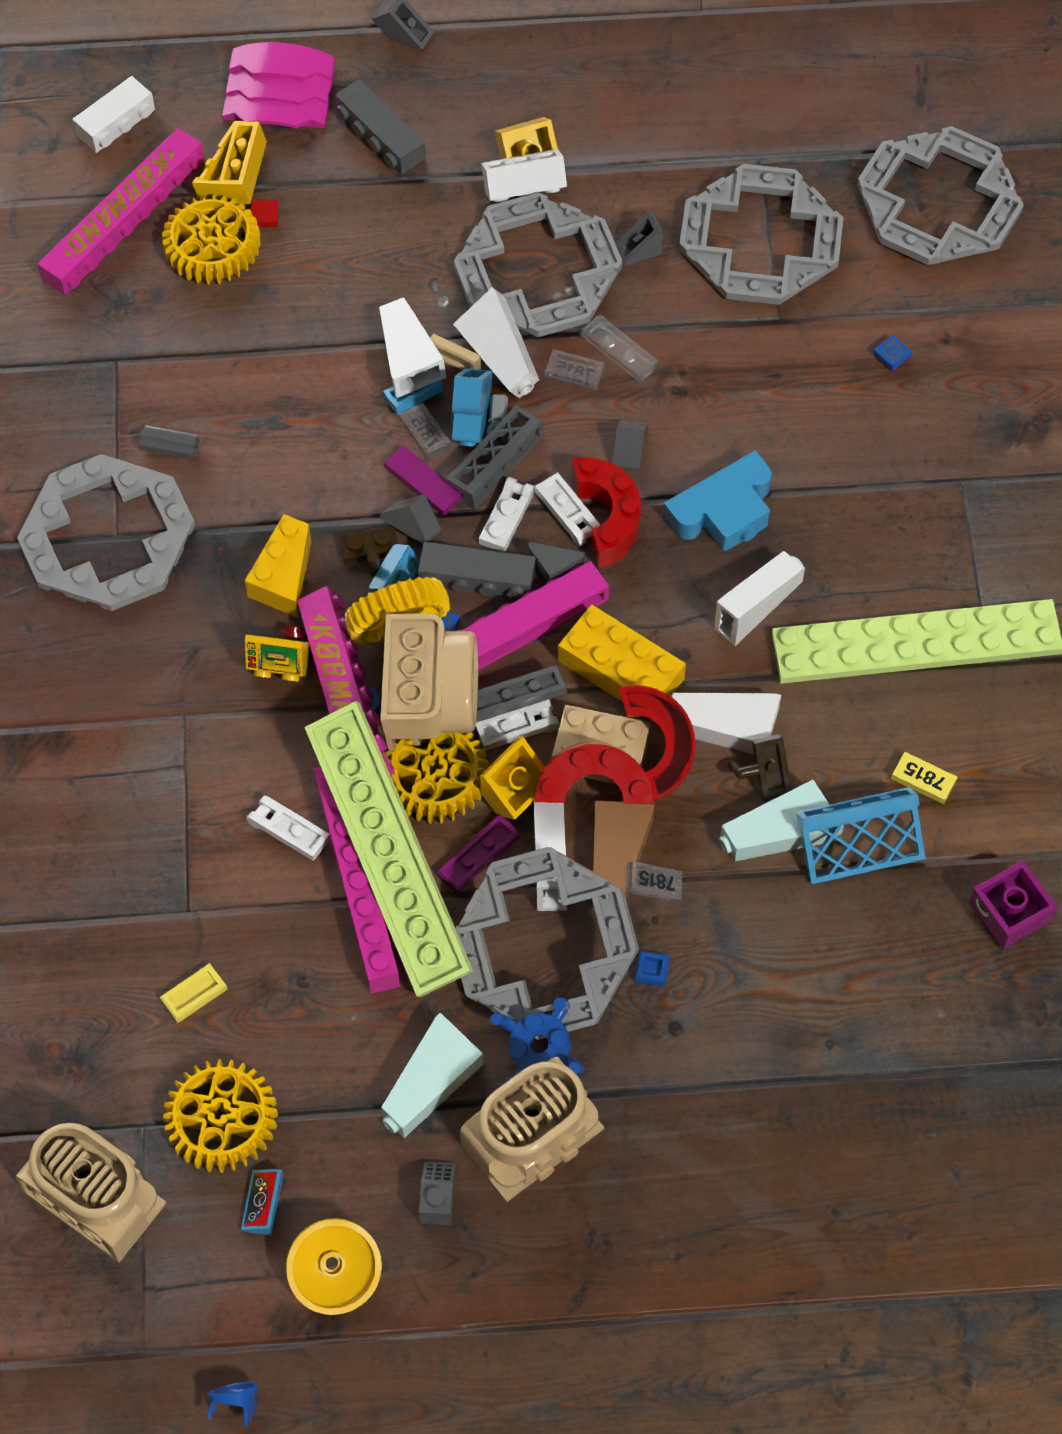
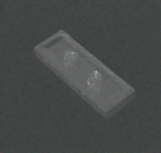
(619, 348)

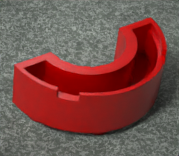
(618, 493)
(678, 733)
(589, 759)

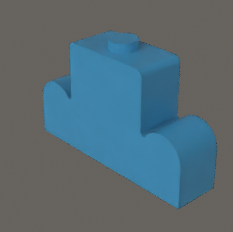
(470, 405)
(724, 504)

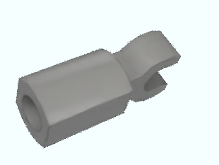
(497, 411)

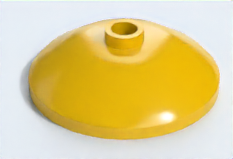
(345, 1284)

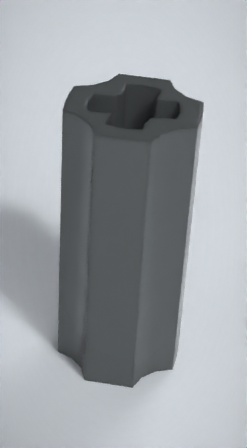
(169, 442)

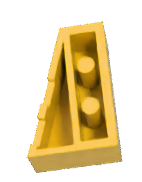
(235, 164)
(281, 567)

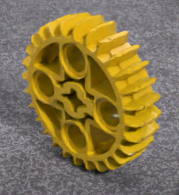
(211, 239)
(418, 596)
(438, 782)
(211, 1107)

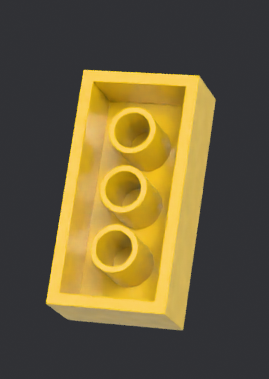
(617, 656)

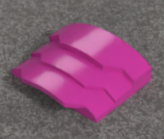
(279, 85)

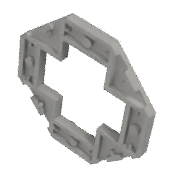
(563, 221)
(958, 239)
(798, 271)
(130, 483)
(575, 885)

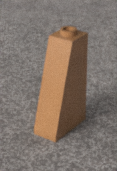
(619, 838)

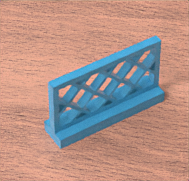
(862, 810)

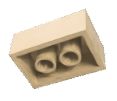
(588, 725)

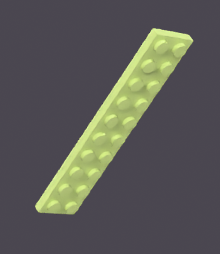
(916, 641)
(388, 849)

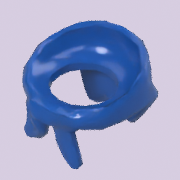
(235, 1394)

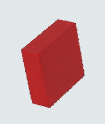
(265, 212)

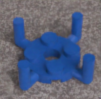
(539, 1024)

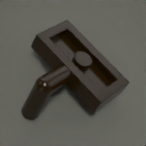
(368, 546)
(770, 766)

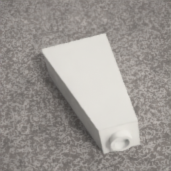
(496, 338)
(410, 351)
(757, 596)
(731, 717)
(549, 832)

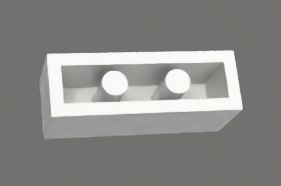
(113, 114)
(524, 175)

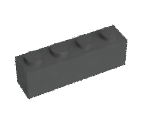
(380, 127)
(478, 570)

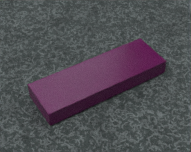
(423, 480)
(478, 853)

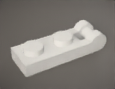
(567, 508)
(506, 515)
(511, 725)
(289, 828)

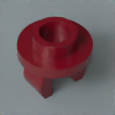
(292, 633)

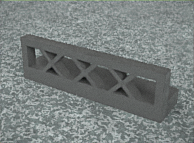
(503, 463)
(519, 693)

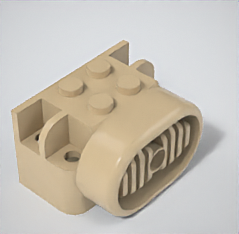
(427, 679)
(521, 1148)
(108, 1205)

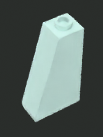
(774, 825)
(431, 1076)

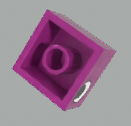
(1013, 904)

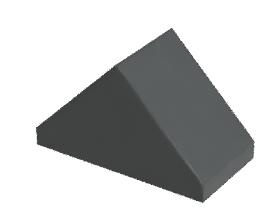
(641, 240)
(629, 444)
(413, 518)
(553, 560)

